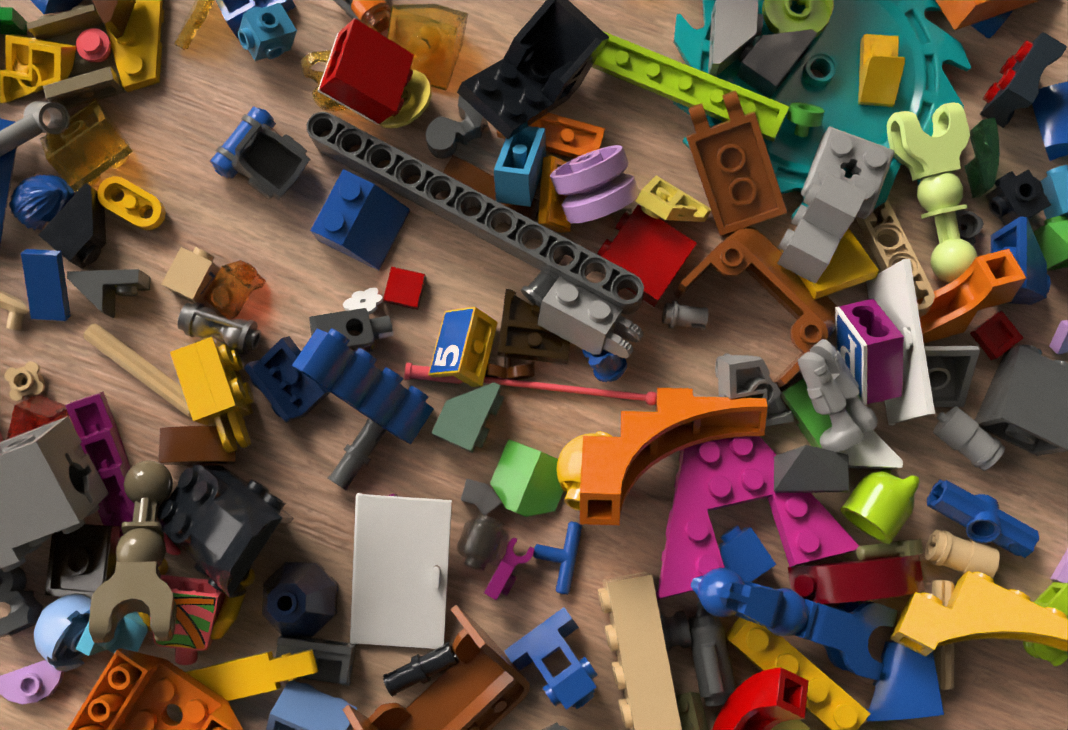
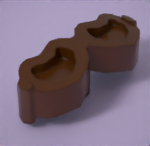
(507, 372)

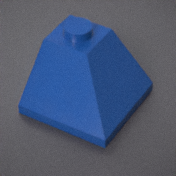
(1024, 246)

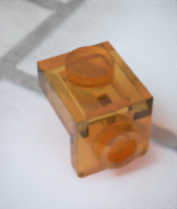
(233, 287)

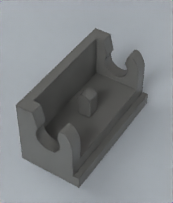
(332, 657)

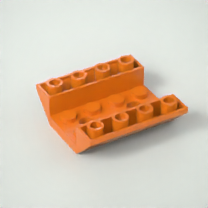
(136, 696)

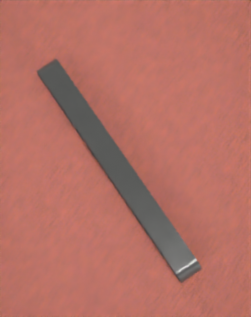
(464, 197)

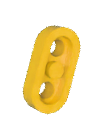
(133, 205)

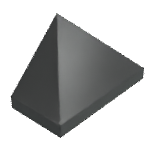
(811, 471)

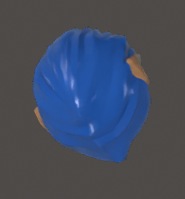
(39, 199)

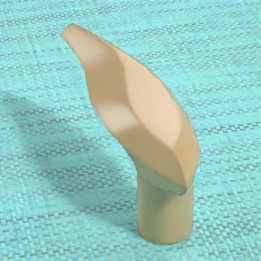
(16, 310)

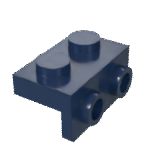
(285, 387)

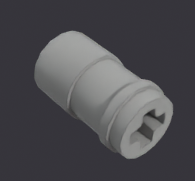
(968, 438)

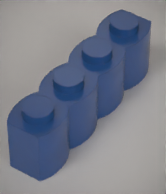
(363, 385)

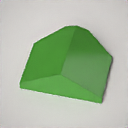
(527, 480)

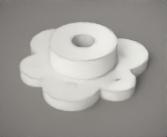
(368, 299)

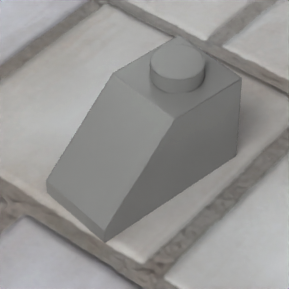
(732, 29)

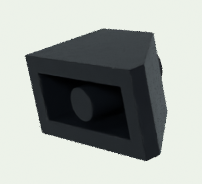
(773, 59)
(78, 228)

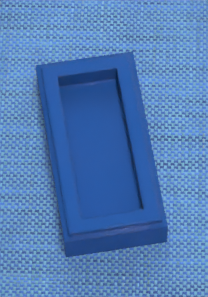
(45, 284)

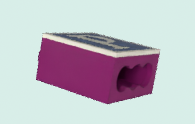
(870, 350)

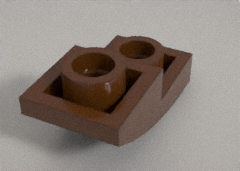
(192, 445)

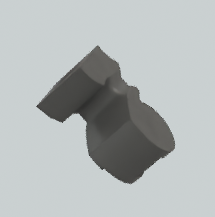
(445, 133)
(23, 604)

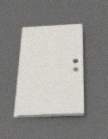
(896, 296)
(394, 581)

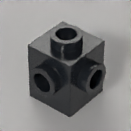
(1017, 197)

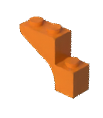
(986, 283)

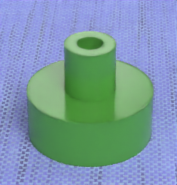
(804, 117)

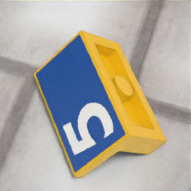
(464, 346)

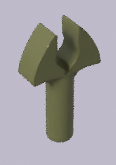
(895, 548)

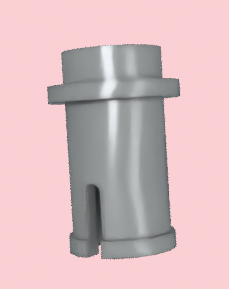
(684, 316)

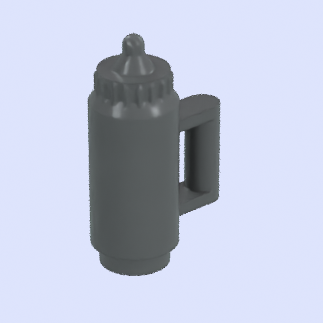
(711, 657)

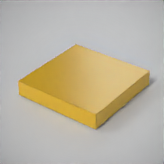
(847, 268)

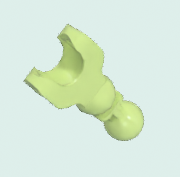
(940, 190)

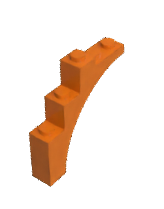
(680, 421)

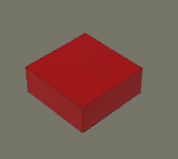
(404, 288)
(996, 335)

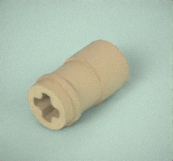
(961, 554)

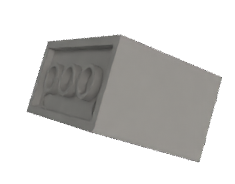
(44, 489)

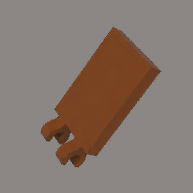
(735, 168)

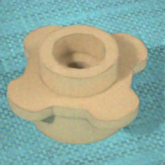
(34, 385)

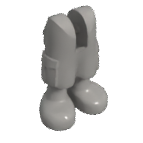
(832, 389)

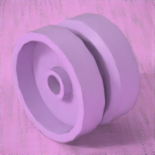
(595, 184)

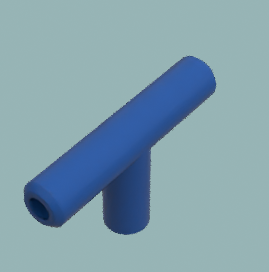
(565, 556)

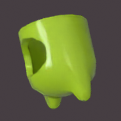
(881, 504)

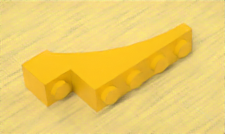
(978, 612)

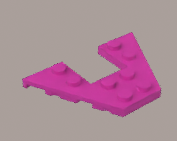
(732, 474)

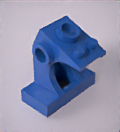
(571, 686)

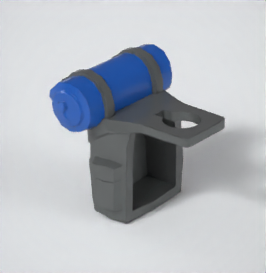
(261, 155)

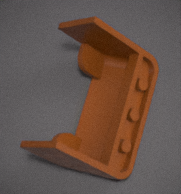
(753, 252)
(465, 697)

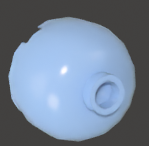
(61, 629)

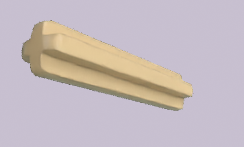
(944, 654)

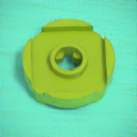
(782, 19)

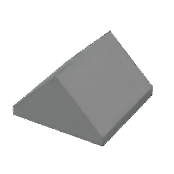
(950, 373)

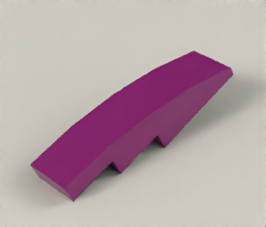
(103, 444)

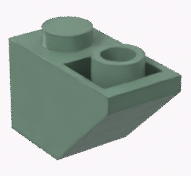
(465, 417)

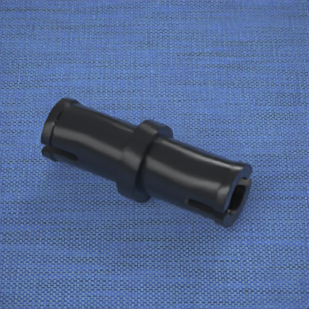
(420, 669)

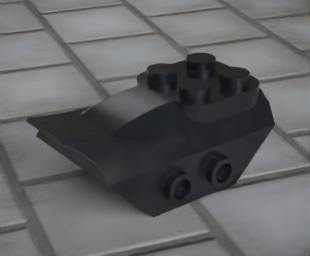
(221, 523)

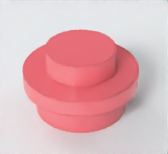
(93, 45)

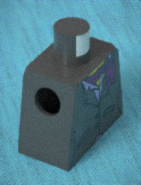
(354, 320)

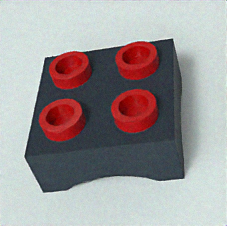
(1021, 78)

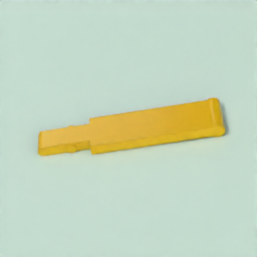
(254, 673)

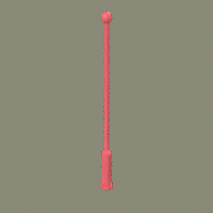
(421, 373)

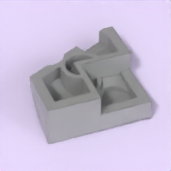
(749, 378)

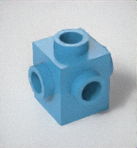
(266, 32)

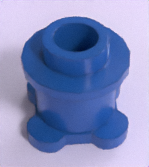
(606, 365)

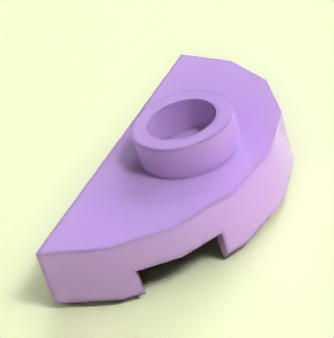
(30, 683)

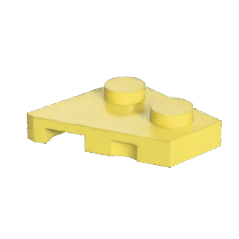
(670, 203)

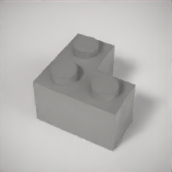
(820, 227)

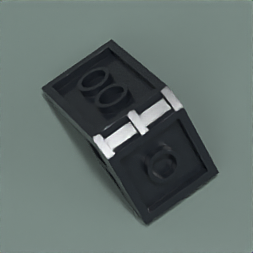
(538, 70)

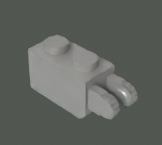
(587, 320)

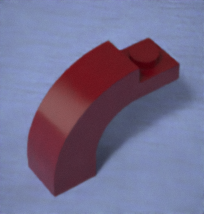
(858, 579)

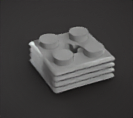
(864, 158)

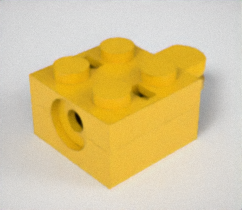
(215, 389)

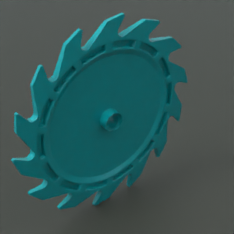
(837, 57)

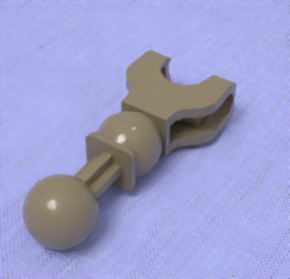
(138, 555)

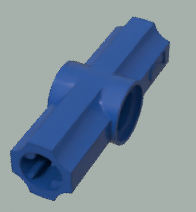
(982, 518)

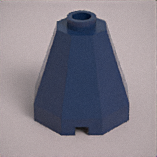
(312, 595)

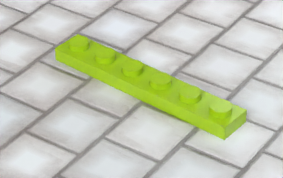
(685, 84)

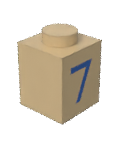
(191, 274)

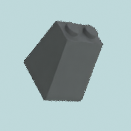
(1028, 402)

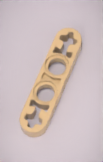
(902, 250)

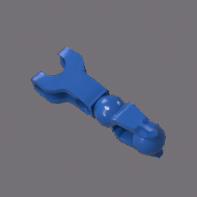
(784, 612)

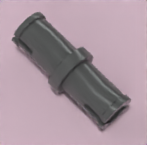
(357, 454)

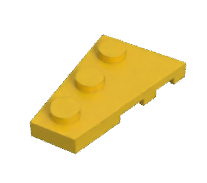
(140, 49)

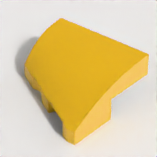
(32, 65)

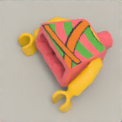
(201, 614)

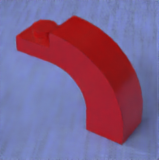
(764, 701)

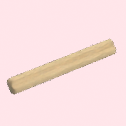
(137, 366)

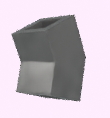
(480, 495)

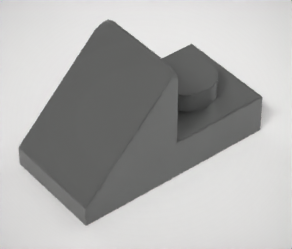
(102, 286)

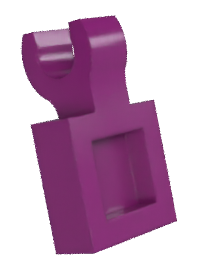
(503, 579)

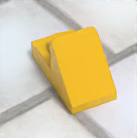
(879, 70)

